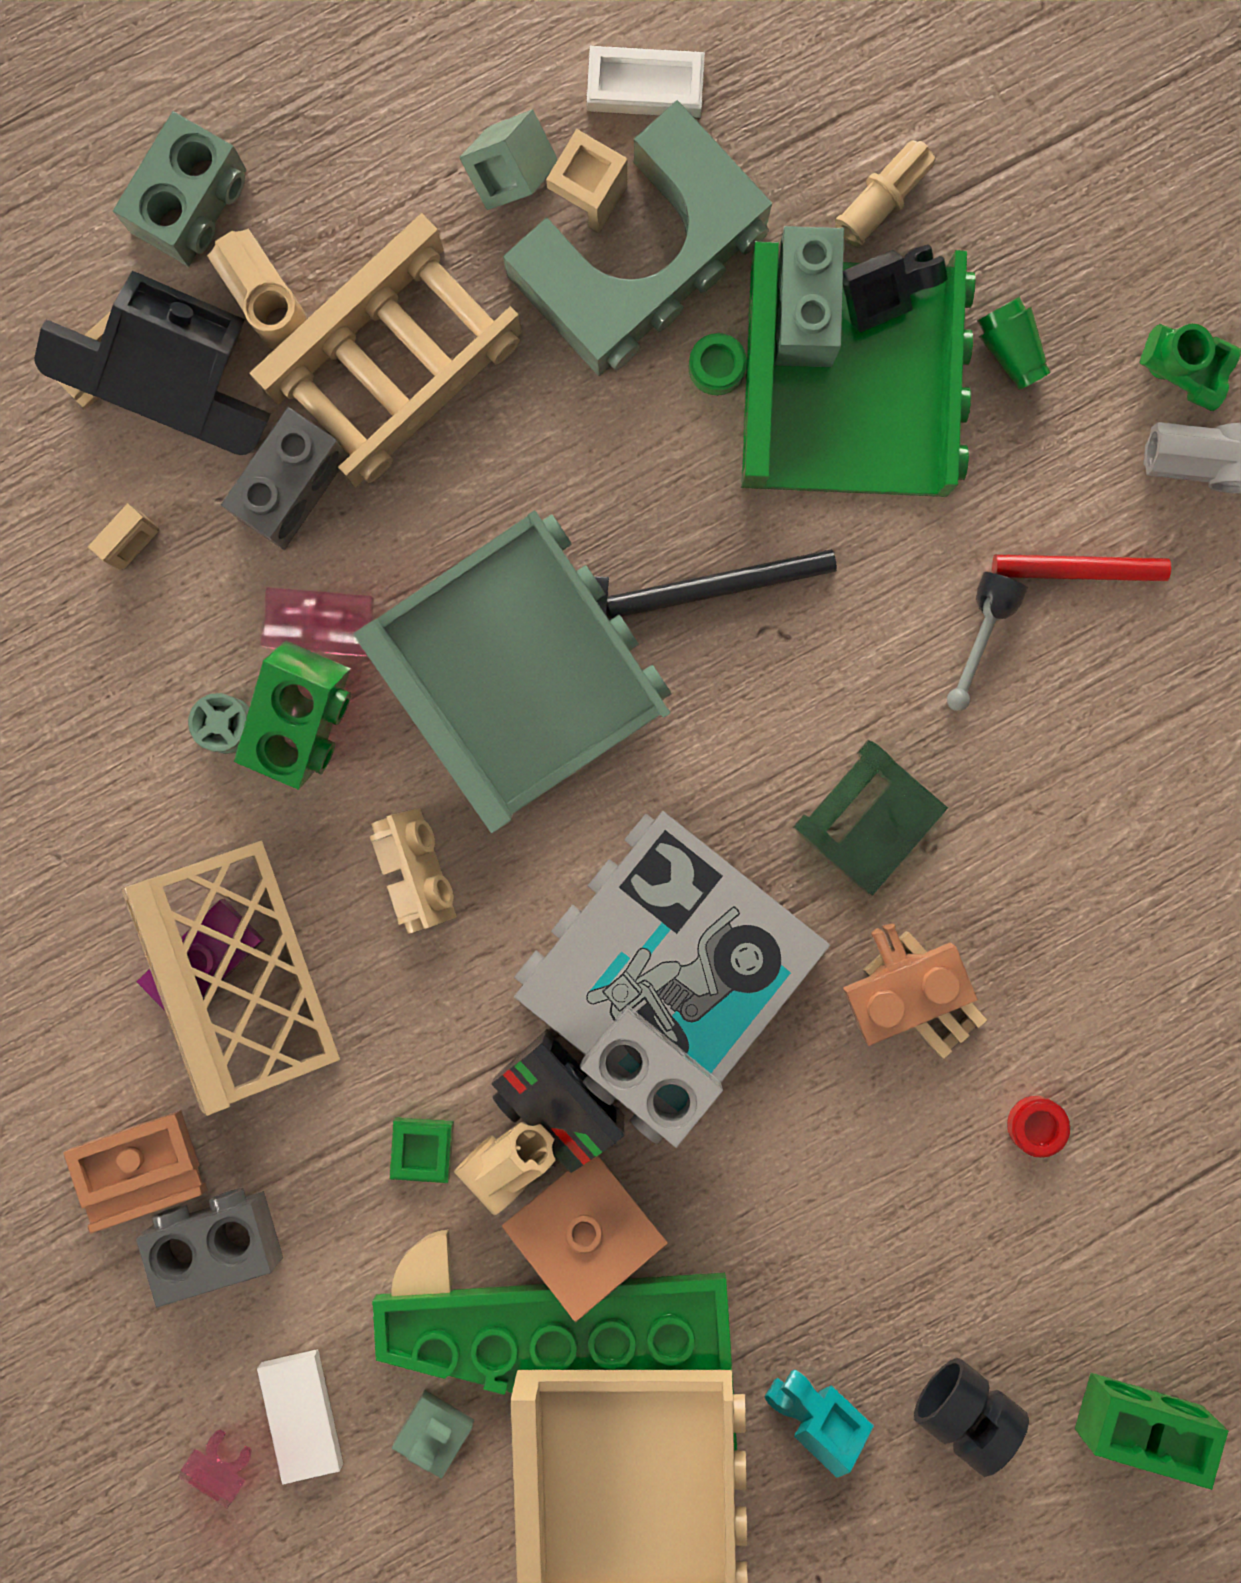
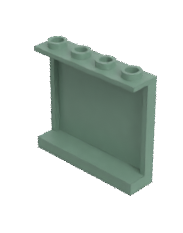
(514, 669)

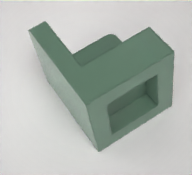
(509, 160)

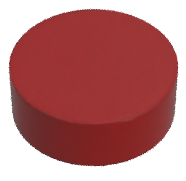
(1038, 1126)

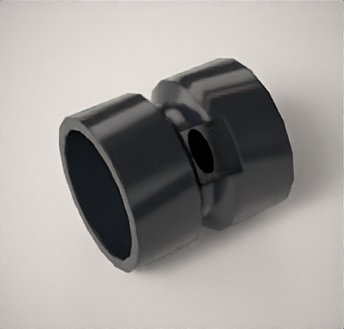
(980, 1423)

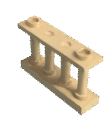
(374, 295)

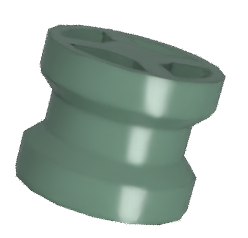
(213, 717)

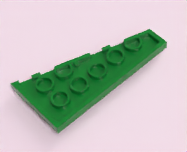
(505, 1329)

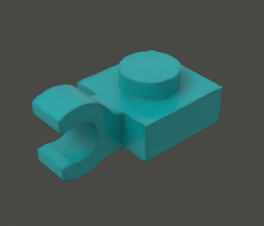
(829, 1422)

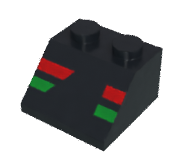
(548, 1089)

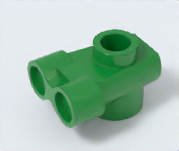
(1192, 362)

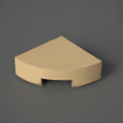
(425, 1267)

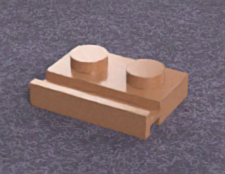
(135, 1171)

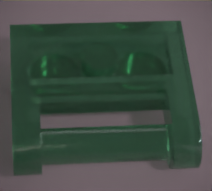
(884, 830)

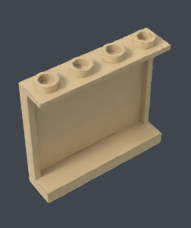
(627, 1476)

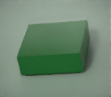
(421, 1150)

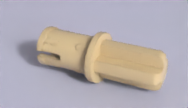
(885, 192)

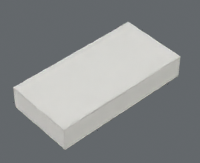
(644, 80)
(300, 1416)

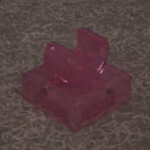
(212, 1475)

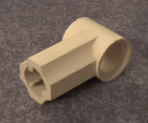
(256, 285)
(506, 1165)

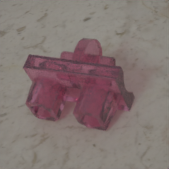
(315, 620)

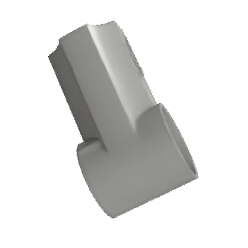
(1196, 454)

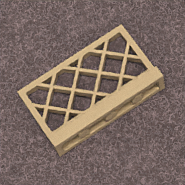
(181, 993)

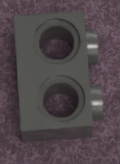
(285, 478)
(215, 1258)

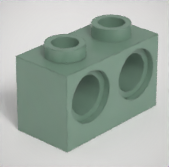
(166, 185)
(809, 296)

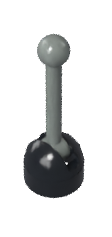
(997, 599)

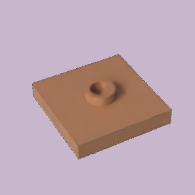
(584, 1236)

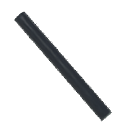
(722, 583)

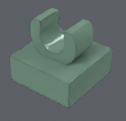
(433, 1434)

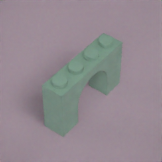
(608, 314)

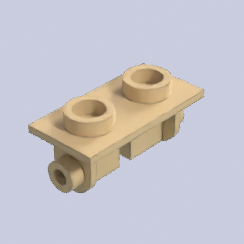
(408, 844)

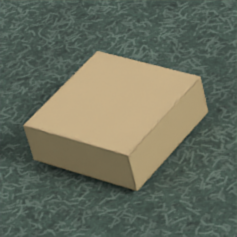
(124, 537)

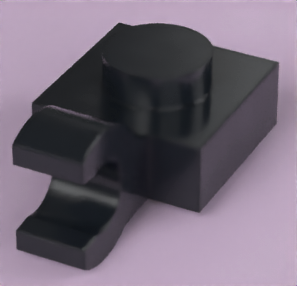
(883, 285)

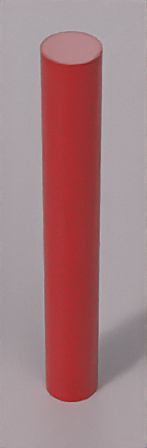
(1082, 567)

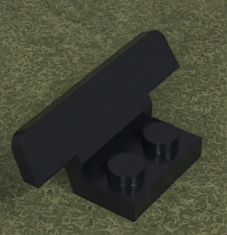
(160, 361)

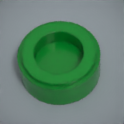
(717, 364)

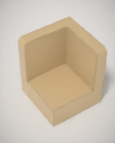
(590, 177)

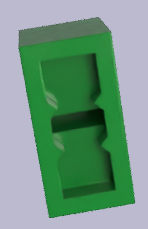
(283, 710)
(1151, 1431)

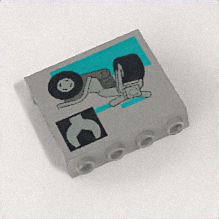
(678, 945)

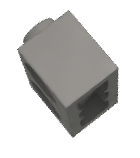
(660, 1065)

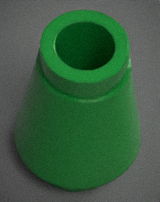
(1015, 342)

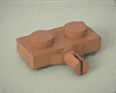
(907, 988)

